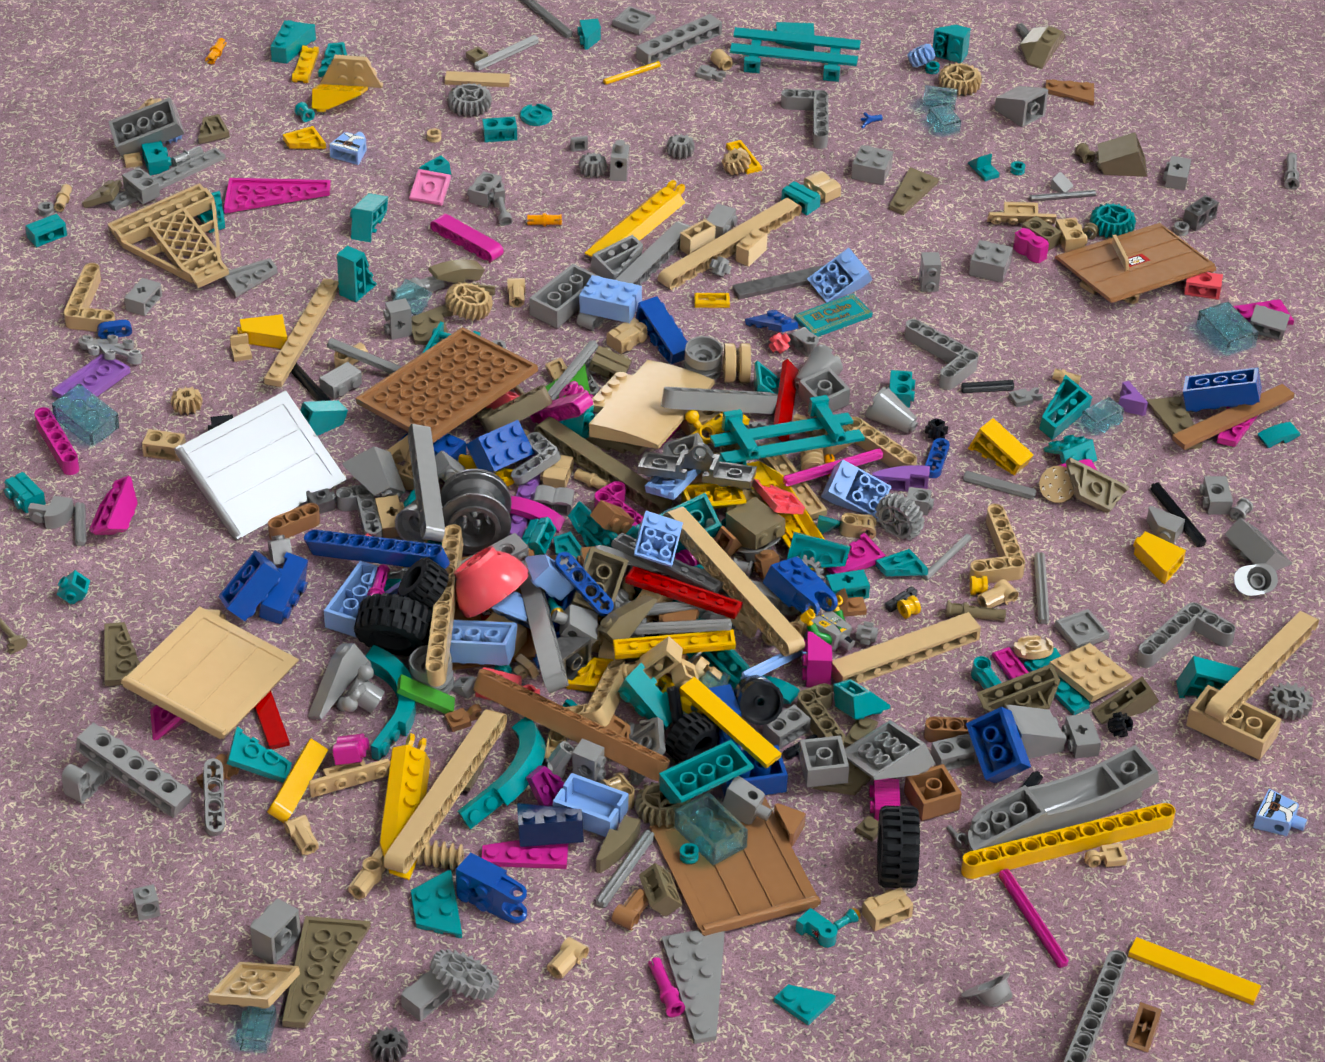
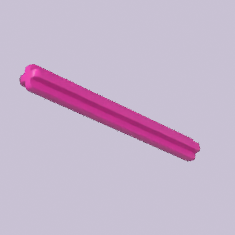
(826, 469)
(1033, 918)

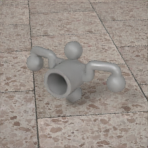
(361, 692)

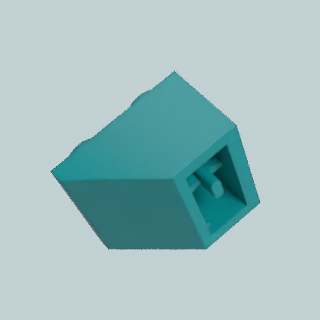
(951, 42)
(857, 700)

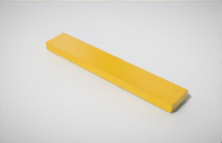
(689, 642)
(730, 722)
(1194, 971)

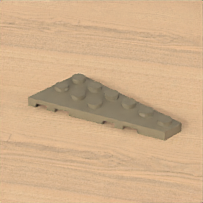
(321, 957)

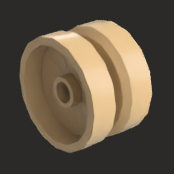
(737, 362)

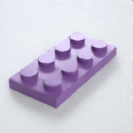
(95, 376)

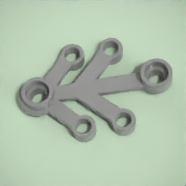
(110, 347)

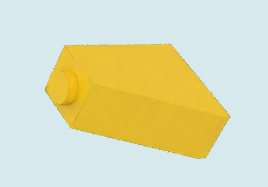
(264, 330)
(1159, 555)

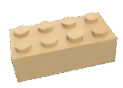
(1246, 730)

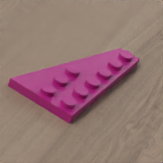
(263, 192)

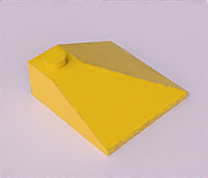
(328, 95)
(718, 496)

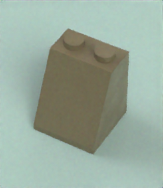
(1122, 157)
(754, 524)

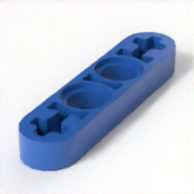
(581, 585)

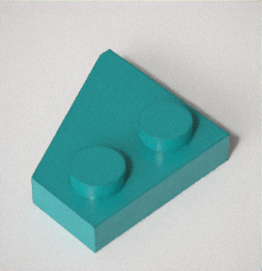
(902, 564)
(804, 1002)

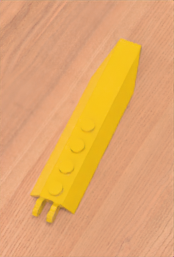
(644, 217)
(793, 522)
(404, 792)

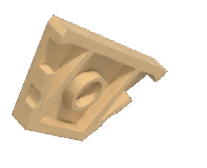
(351, 71)

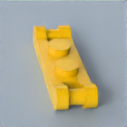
(305, 64)

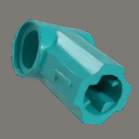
(983, 673)

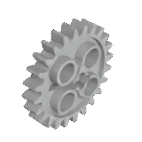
(464, 974)

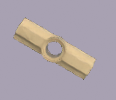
(369, 875)

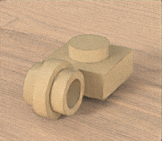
(1111, 855)

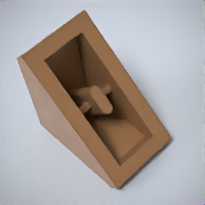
(727, 541)
(790, 820)
(1144, 1027)

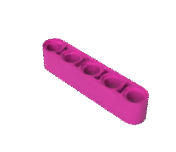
(467, 237)
(564, 408)
(56, 441)

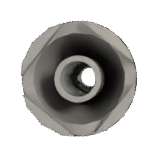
(817, 361)
(891, 411)

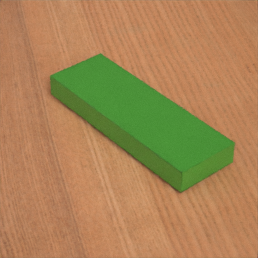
(425, 694)

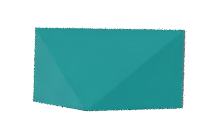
(826, 524)

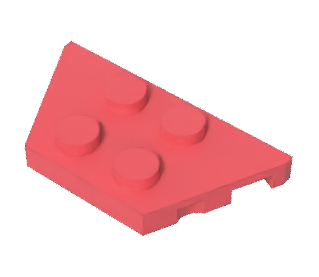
(778, 499)

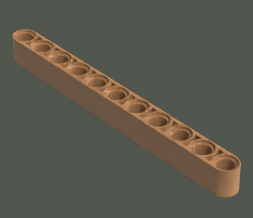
(570, 724)

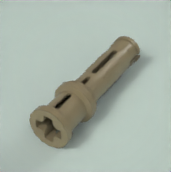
(955, 609)

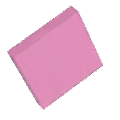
(430, 187)

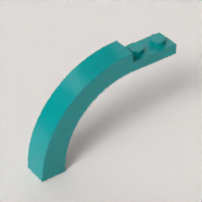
(389, 669)
(513, 780)

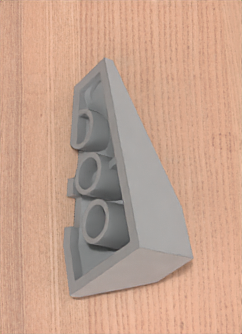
(339, 674)

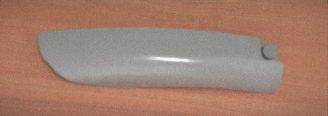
(1064, 801)

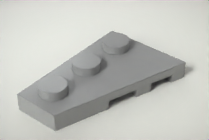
(249, 276)

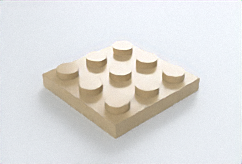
(1091, 672)
(254, 984)

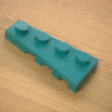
(1065, 694)

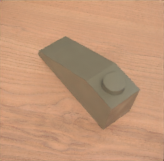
(625, 620)
(1131, 700)

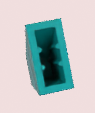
(800, 28)
(324, 415)

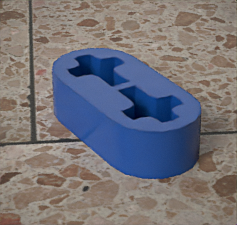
(114, 328)

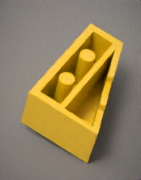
(999, 445)

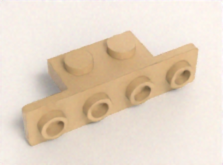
(1019, 213)
(348, 775)

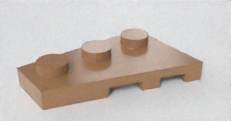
(1076, 90)

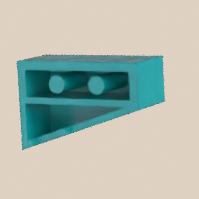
(291, 39)
(366, 216)
(353, 274)
(1064, 408)
(1201, 673)
(645, 696)

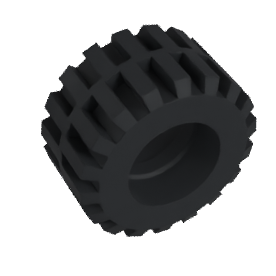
(424, 582)
(691, 737)

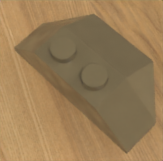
(1041, 45)
(1028, 690)

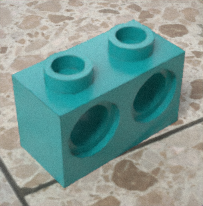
(499, 129)
(901, 385)

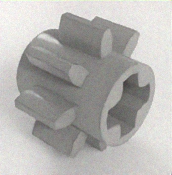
(720, 266)
(867, 633)

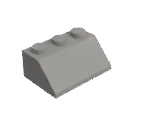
(1255, 545)

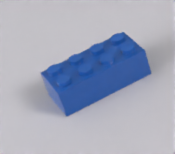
(1222, 389)

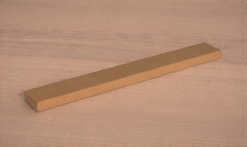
(1231, 417)

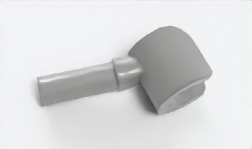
(961, 836)

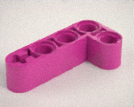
(615, 494)

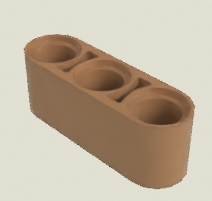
(294, 521)
(945, 727)

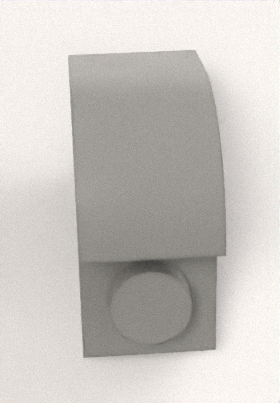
(54, 515)

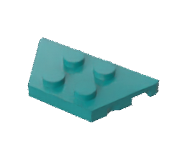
(437, 906)

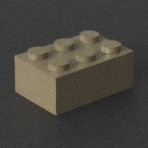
(608, 574)

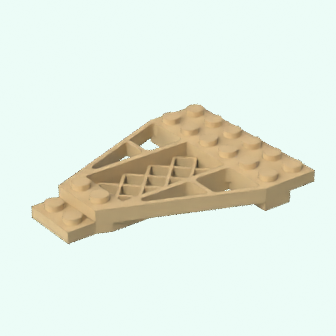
(168, 214)

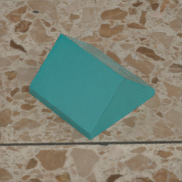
(764, 379)

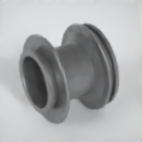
(481, 497)

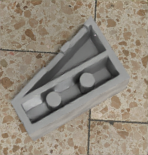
(616, 258)

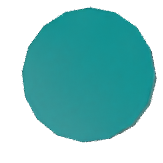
(531, 115)

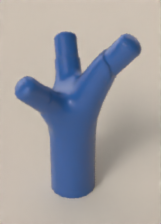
(870, 118)

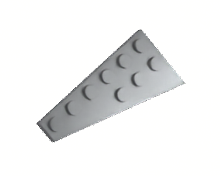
(697, 976)

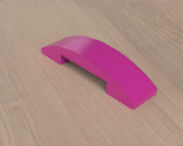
(534, 510)

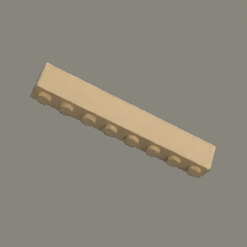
(906, 649)

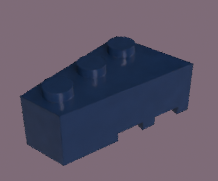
(549, 825)

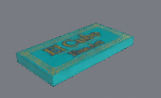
(833, 315)

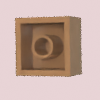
(933, 792)

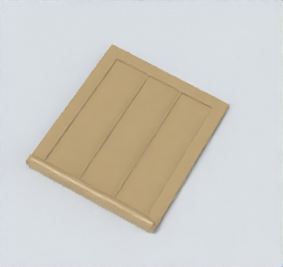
(209, 672)

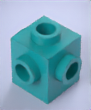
(73, 587)

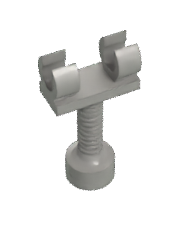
(498, 200)

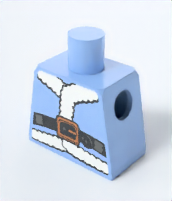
(349, 147)
(1278, 814)

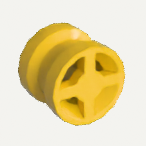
(978, 585)
(909, 606)

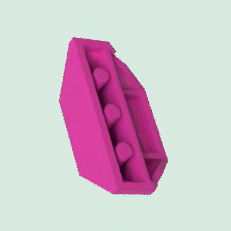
(115, 509)

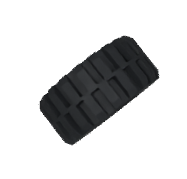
(393, 623)
(898, 846)

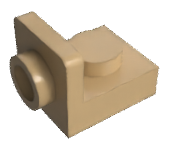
(240, 347)

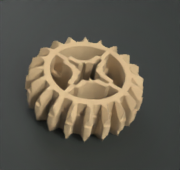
(960, 77)
(468, 301)

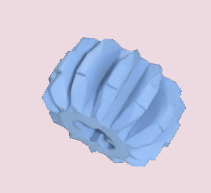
(921, 55)

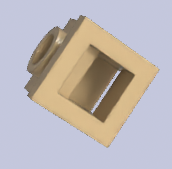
(683, 673)

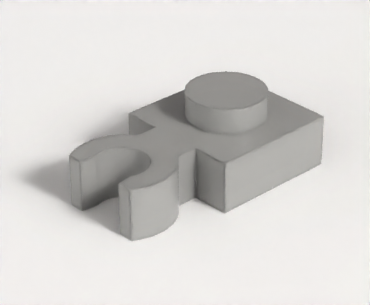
(707, 72)
(1023, 397)

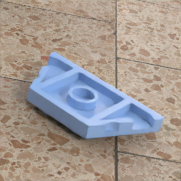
(670, 487)

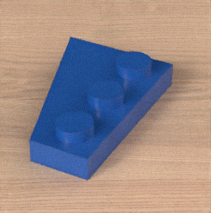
(774, 321)

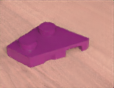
(544, 785)

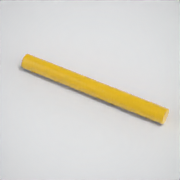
(631, 72)

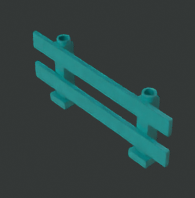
(834, 58)
(749, 450)

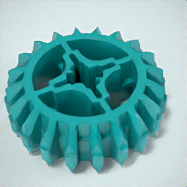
(1113, 219)

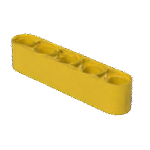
(297, 780)

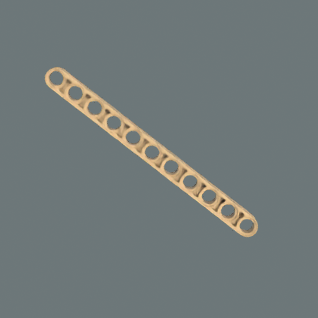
(725, 245)
(737, 584)
(444, 611)
(1261, 667)
(445, 791)

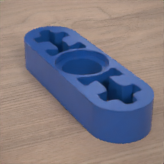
(934, 452)

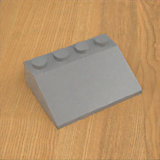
(890, 753)

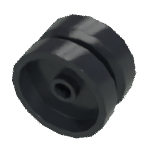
(759, 699)

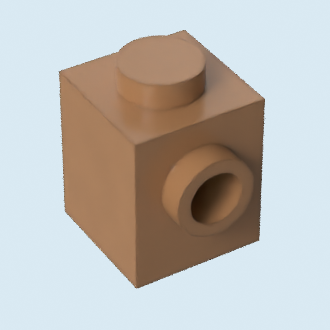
(764, 561)

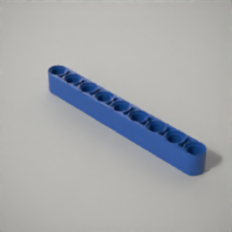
(373, 549)

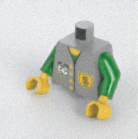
(829, 626)

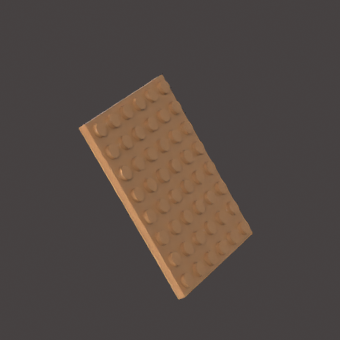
(447, 383)

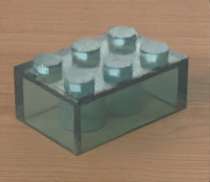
(1227, 329)
(85, 415)
(711, 828)

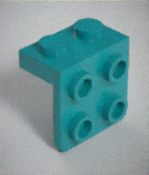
(1074, 447)

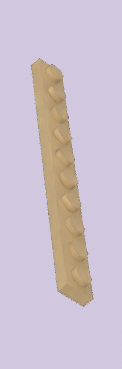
(301, 333)

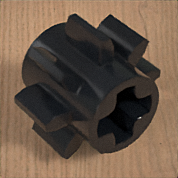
(936, 429)
(1120, 724)

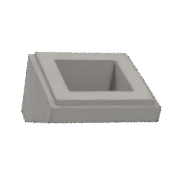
(579, 143)
(1061, 183)
(464, 686)

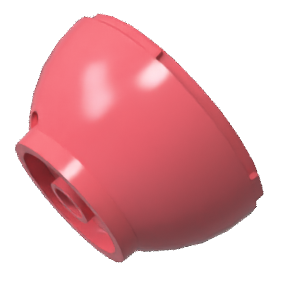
(487, 580)

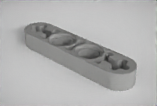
(213, 797)

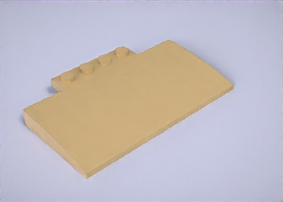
(632, 407)

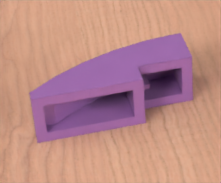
(904, 477)

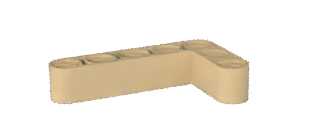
(77, 311)
(893, 453)
(1011, 562)
(605, 697)

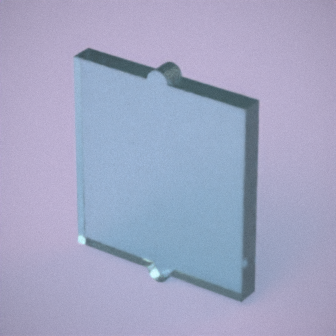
(415, 295)

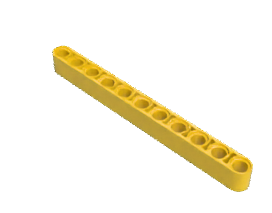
(1067, 840)

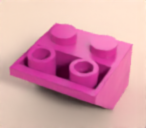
(817, 661)

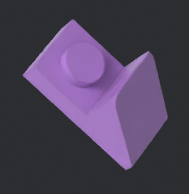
(1132, 400)

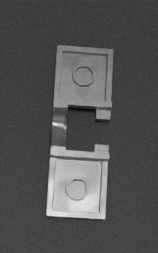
(719, 473)

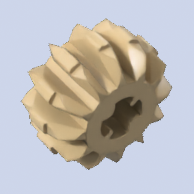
(736, 161)
(186, 400)

